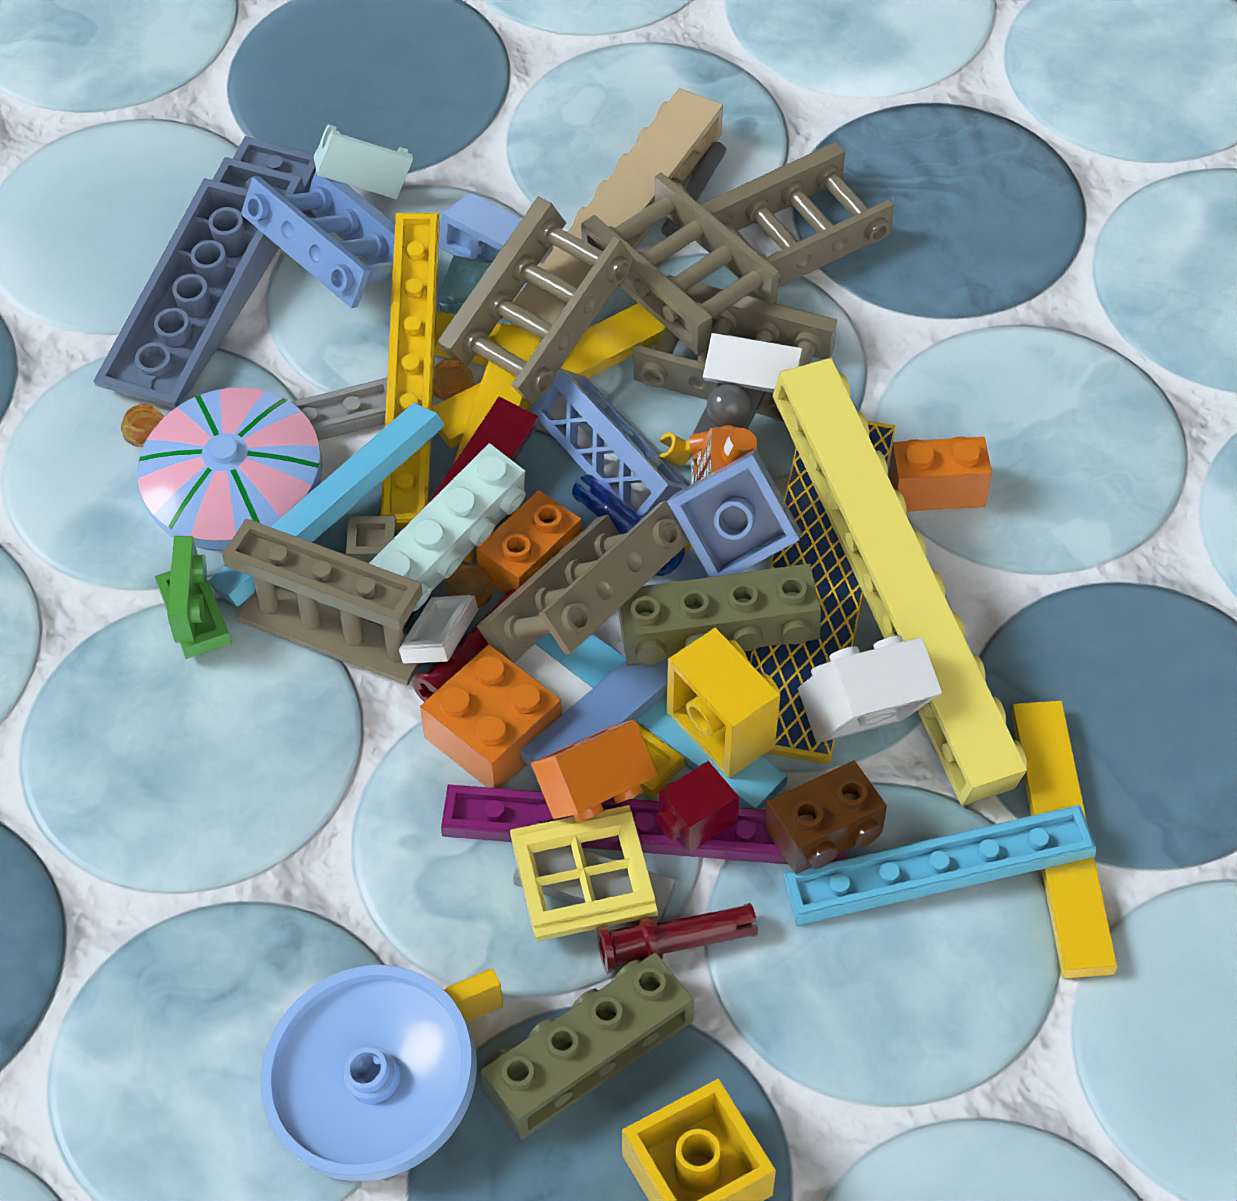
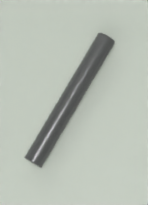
(699, 180)

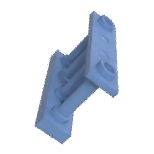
(308, 240)

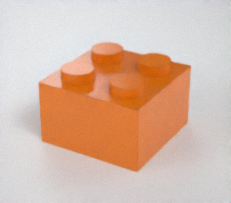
(488, 716)

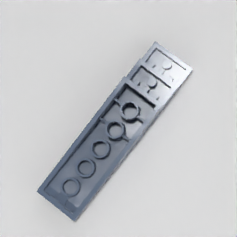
(201, 278)

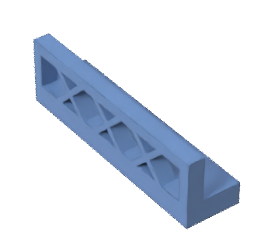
(616, 431)

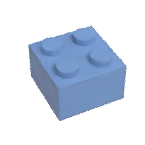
(735, 516)

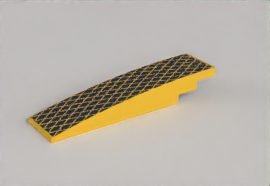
(839, 603)

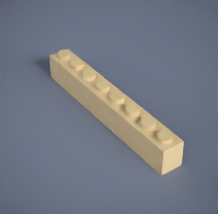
(669, 145)

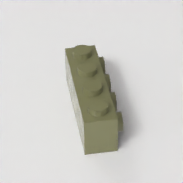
(744, 607)
(586, 1045)

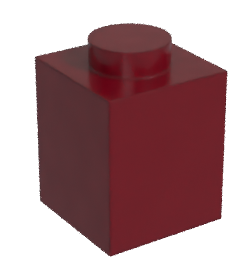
(697, 807)

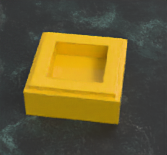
(477, 994)

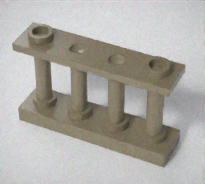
(791, 187)
(503, 280)
(665, 295)
(746, 319)
(330, 578)
(584, 583)

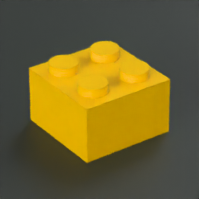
(723, 701)
(698, 1151)

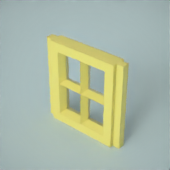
(594, 912)

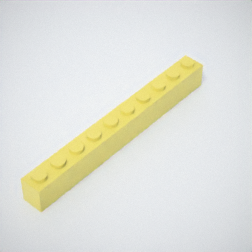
(897, 578)

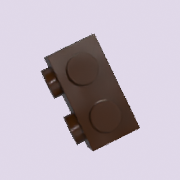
(825, 817)

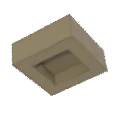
(369, 536)

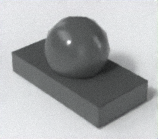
(730, 406)

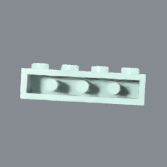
(455, 521)

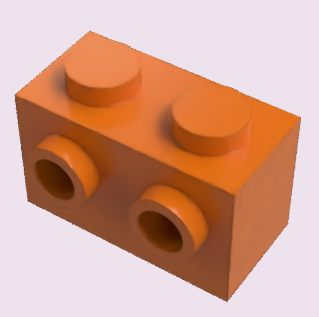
(941, 473)
(527, 541)
(595, 770)

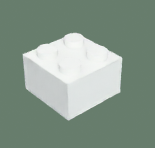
(868, 688)

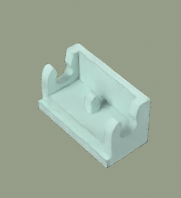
(361, 163)

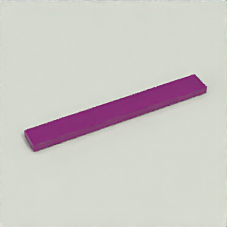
(493, 812)

